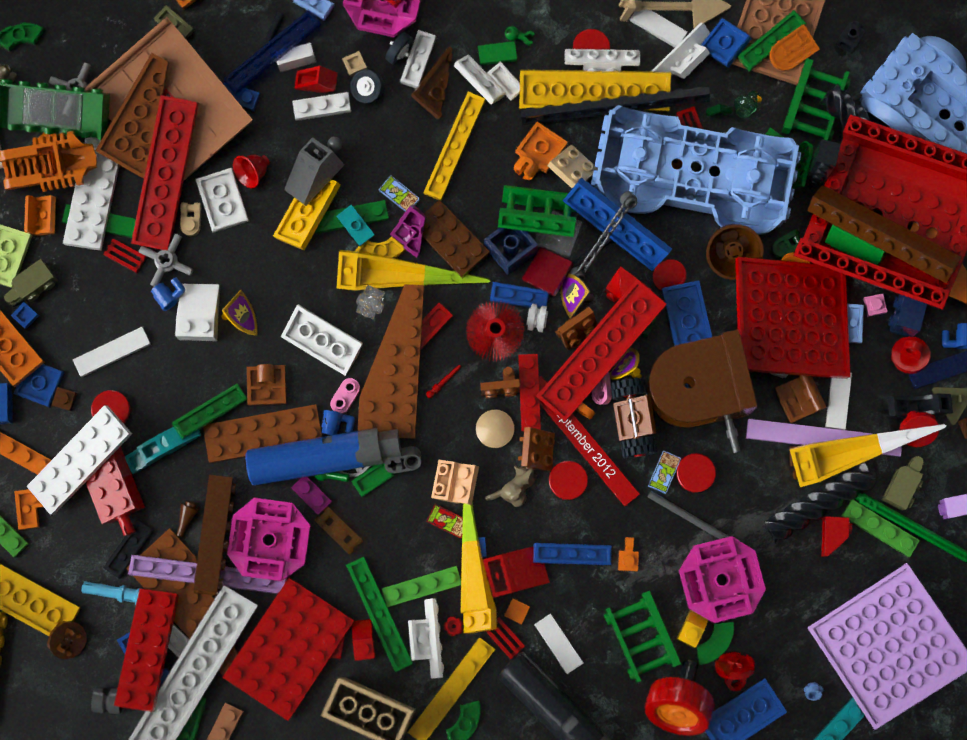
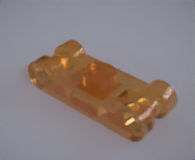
(338, 530)

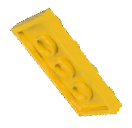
(302, 221)

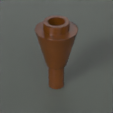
(187, 513)

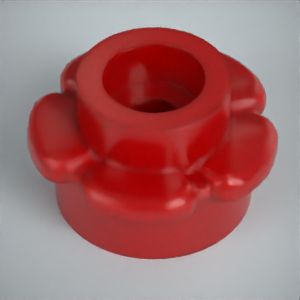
(453, 631)

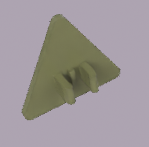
(959, 401)

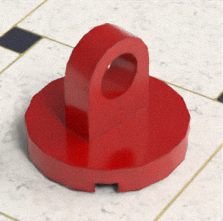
(910, 354)
(735, 667)

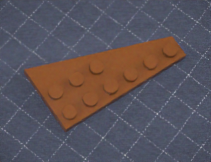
(132, 128)

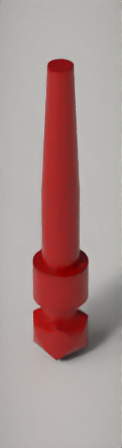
(436, 388)

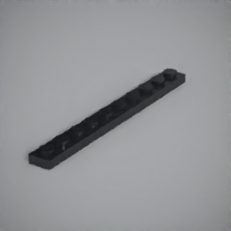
(603, 106)

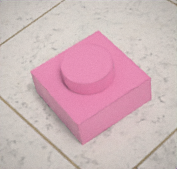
(875, 305)

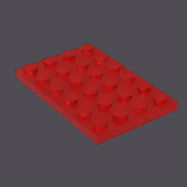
(288, 649)

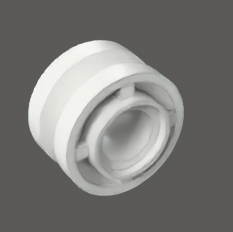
(537, 318)

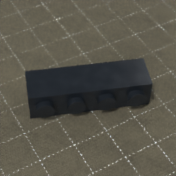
(822, 162)

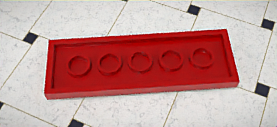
(146, 650)

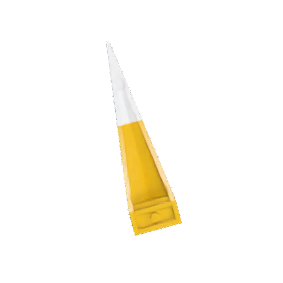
(827, 458)

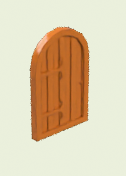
(793, 49)

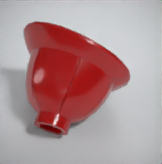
(250, 169)

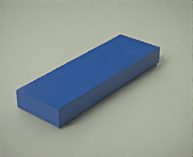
(518, 295)

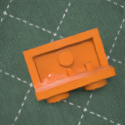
(40, 215)

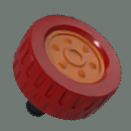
(680, 703)

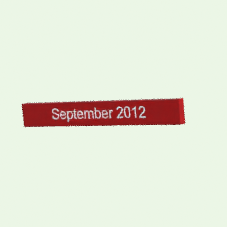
(593, 454)

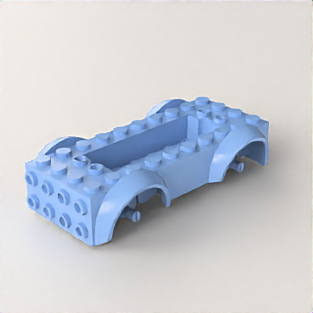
(916, 86)
(748, 191)

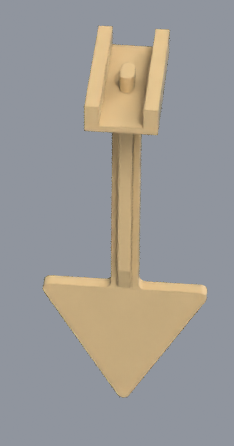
(702, 9)

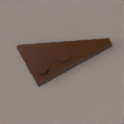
(431, 90)

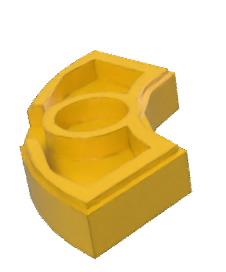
(388, 248)

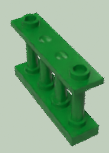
(798, 106)
(535, 221)
(661, 639)

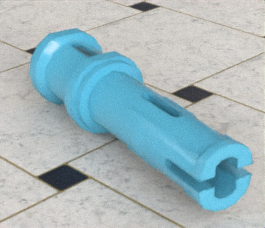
(120, 593)

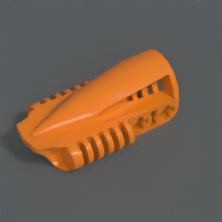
(48, 162)

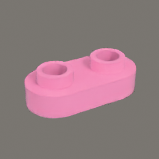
(602, 392)
(346, 396)

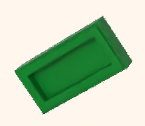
(497, 53)
(371, 479)

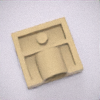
(571, 166)

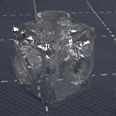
(370, 302)

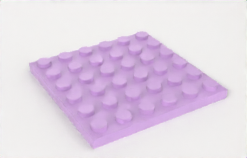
(891, 646)

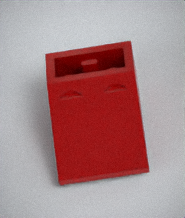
(514, 572)

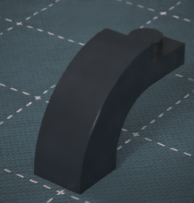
(933, 404)

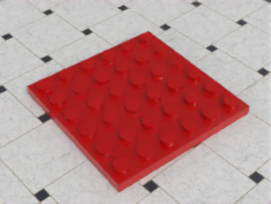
(792, 318)

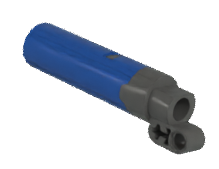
(330, 455)

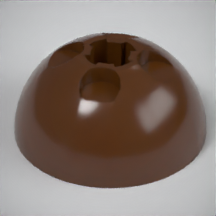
(746, 245)

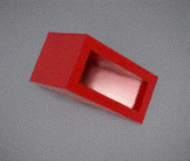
(316, 79)
(834, 533)
(363, 640)

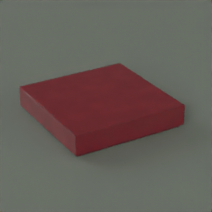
(547, 271)

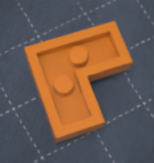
(27, 509)

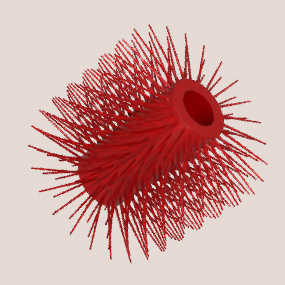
(492, 322)

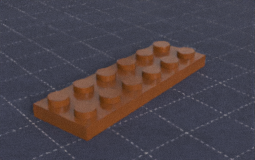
(234, 437)

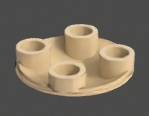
(495, 428)

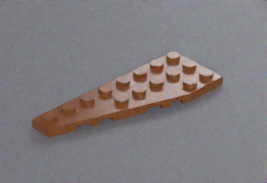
(393, 381)
(190, 605)

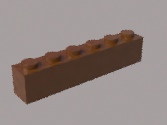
(213, 535)

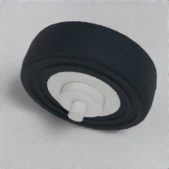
(399, 48)
(367, 86)

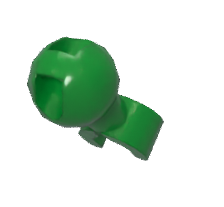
(515, 34)

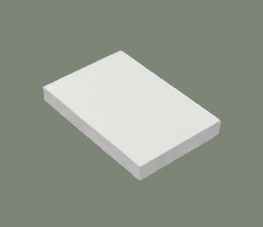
(222, 200)

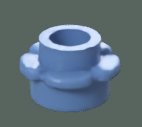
(813, 691)

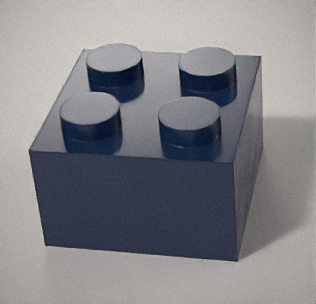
(510, 248)
(907, 316)

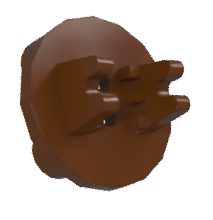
(63, 648)

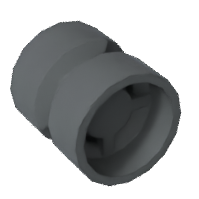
(104, 700)

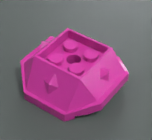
(381, 17)
(248, 536)
(743, 577)

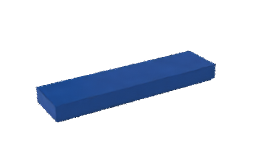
(572, 554)

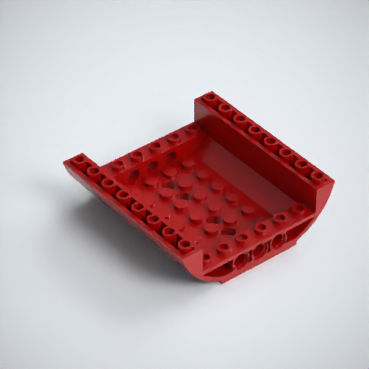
(909, 184)

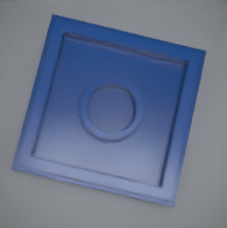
(726, 42)
(40, 385)

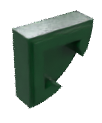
(712, 111)

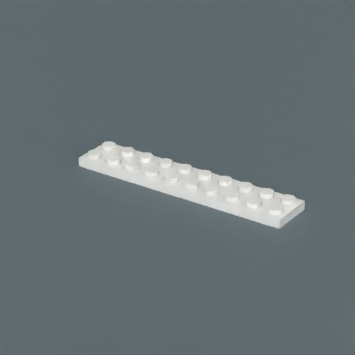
(196, 666)

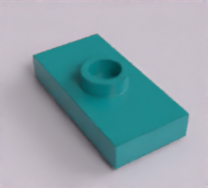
(355, 225)

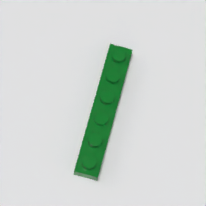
(379, 614)

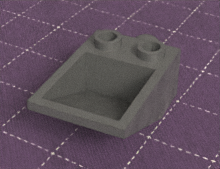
(314, 169)

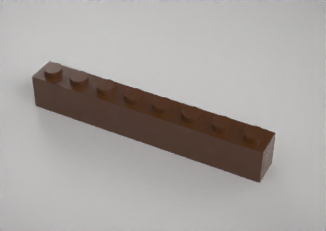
(884, 234)

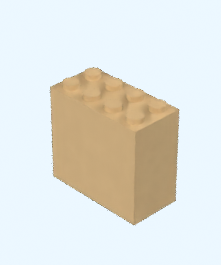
(368, 711)

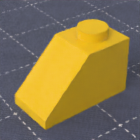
(692, 629)

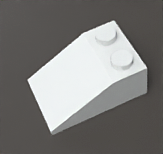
(198, 313)

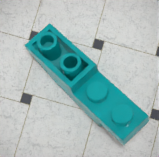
(156, 448)

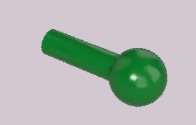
(333, 475)

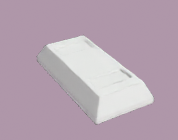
(505, 80)

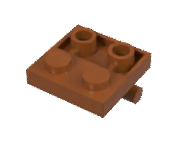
(577, 328)
(508, 386)
(800, 398)

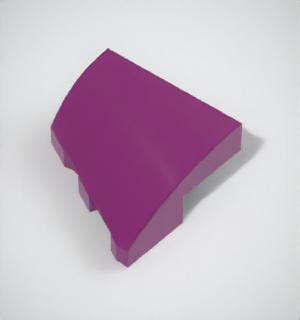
(410, 230)

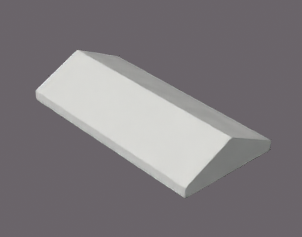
(322, 340)

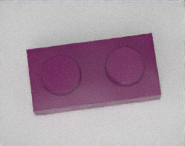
(311, 495)

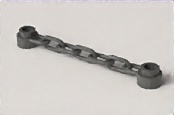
(628, 201)

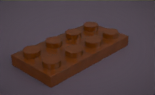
(452, 240)

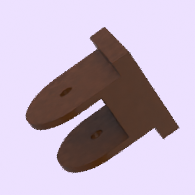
(717, 380)

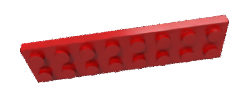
(165, 172)
(601, 350)

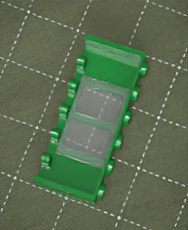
(53, 109)

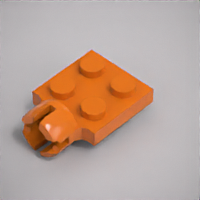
(537, 151)

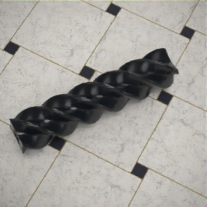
(842, 105)
(815, 504)

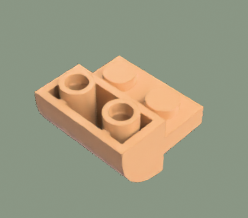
(455, 482)

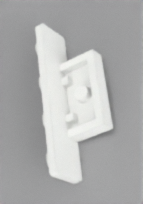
(686, 54)
(602, 59)
(425, 639)

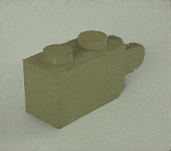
(30, 283)
(904, 484)

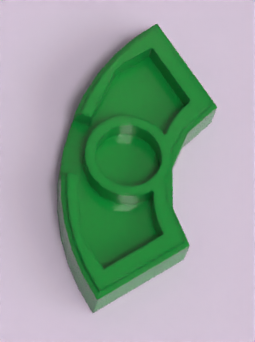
(20, 34)
(716, 644)
(466, 723)

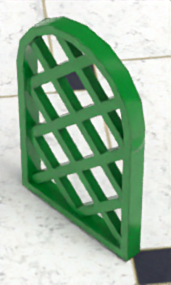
(805, 166)

